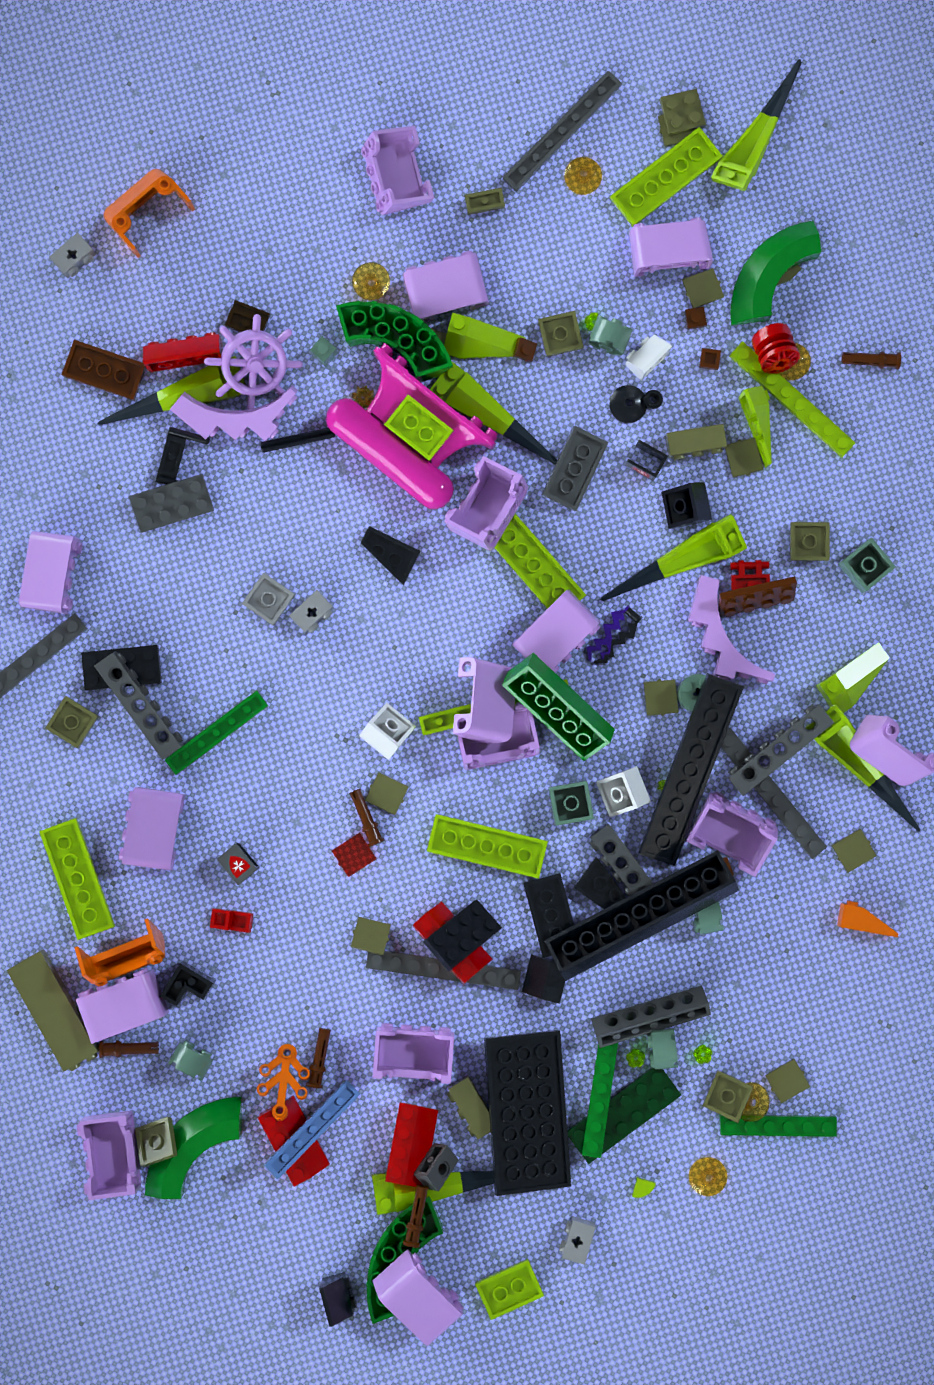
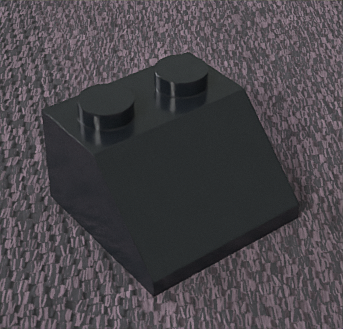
(686, 505)
(543, 979)
(337, 1298)

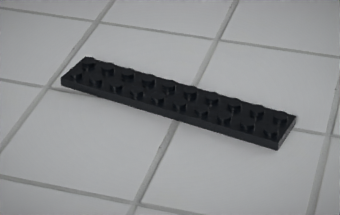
(691, 769)

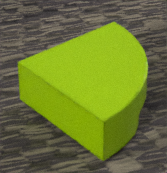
(642, 1187)

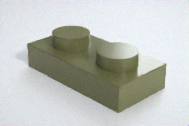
(484, 201)

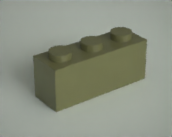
(696, 442)
(470, 1106)

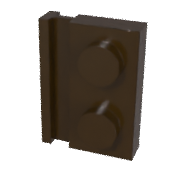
(241, 317)

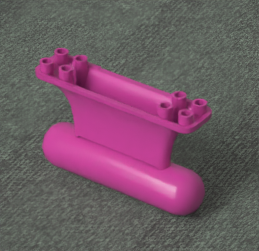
(390, 454)

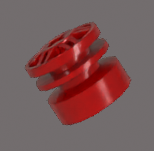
(775, 348)

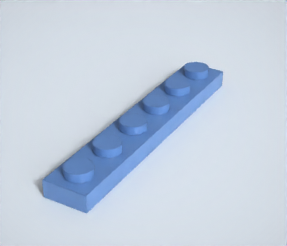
(311, 1130)

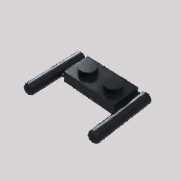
(173, 453)

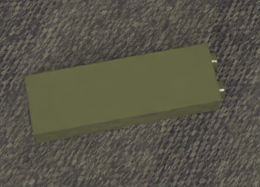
(53, 1010)

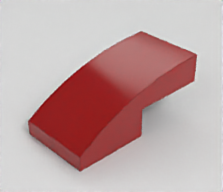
(231, 920)

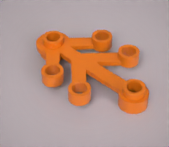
(283, 1077)

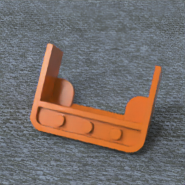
(119, 212)
(123, 958)

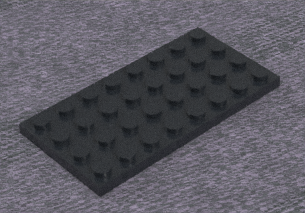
(527, 1112)

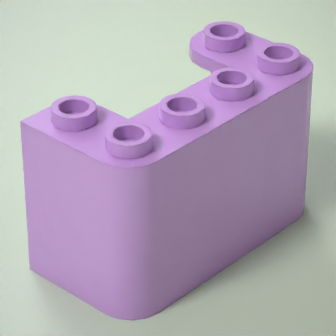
(488, 505)
(558, 631)
(121, 1005)
(413, 1052)
(110, 1154)
(417, 1298)

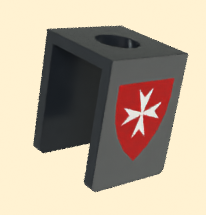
(652, 451)
(238, 863)

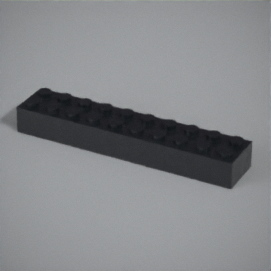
(641, 915)

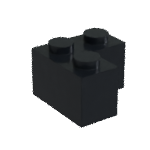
(187, 979)

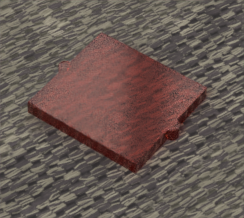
(354, 854)

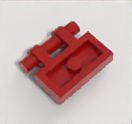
(742, 580)

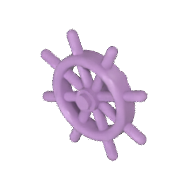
(253, 362)

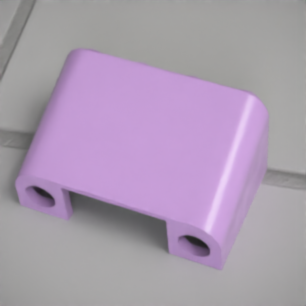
(395, 170)
(445, 286)
(48, 572)
(490, 706)
(151, 828)
(734, 832)

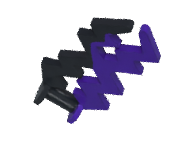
(616, 616)

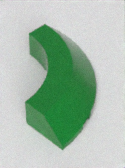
(765, 268)
(400, 330)
(193, 1135)
(391, 1247)

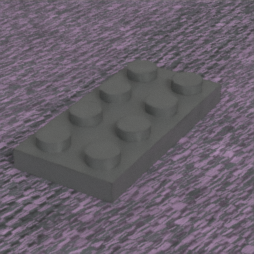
(574, 468)
(171, 503)

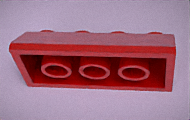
(181, 353)
(432, 922)
(278, 1132)
(410, 1143)

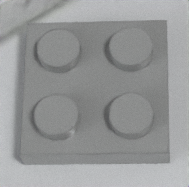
(268, 599)

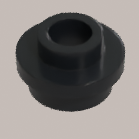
(653, 393)

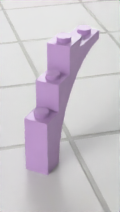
(205, 418)
(729, 661)

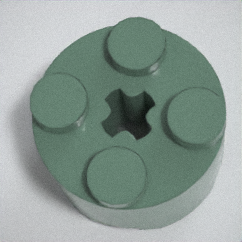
(610, 335)
(686, 690)
(708, 920)
(664, 1049)
(191, 1060)

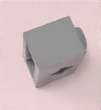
(74, 246)
(313, 602)
(577, 1251)

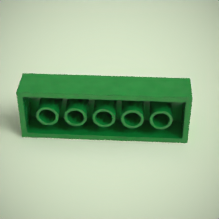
(558, 707)

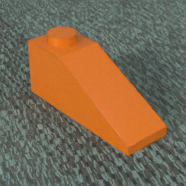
(858, 918)

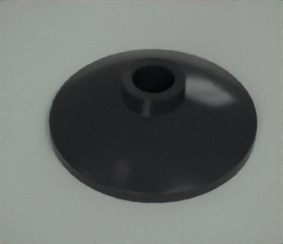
(626, 413)

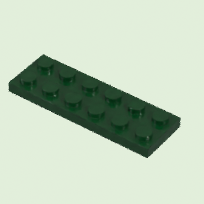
(630, 1109)

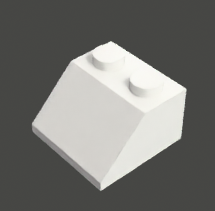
(650, 354)
(387, 731)
(623, 791)

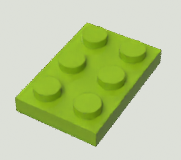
(418, 427)
(509, 1289)

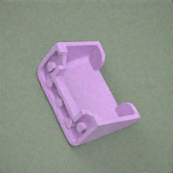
(670, 246)
(520, 745)
(878, 746)

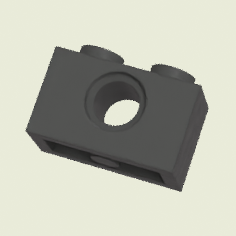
(436, 1166)

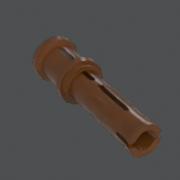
(881, 360)
(369, 826)
(118, 1048)
(318, 1068)
(414, 1226)

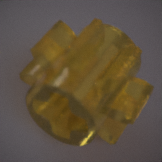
(363, 392)

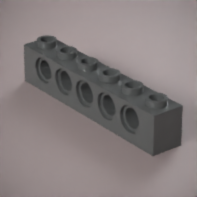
(117, 685)
(822, 722)
(607, 834)
(651, 1016)

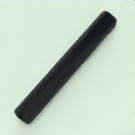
(298, 439)

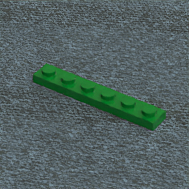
(216, 732)
(599, 1101)
(782, 1126)

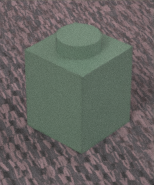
(323, 351)

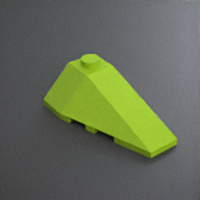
(477, 339)
(756, 410)
(852, 680)

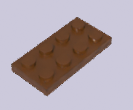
(104, 370)
(757, 596)

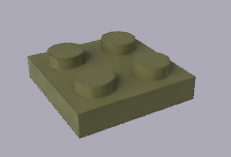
(682, 112)
(560, 333)
(809, 541)
(72, 722)
(728, 1096)
(156, 1142)

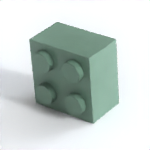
(866, 565)
(571, 803)

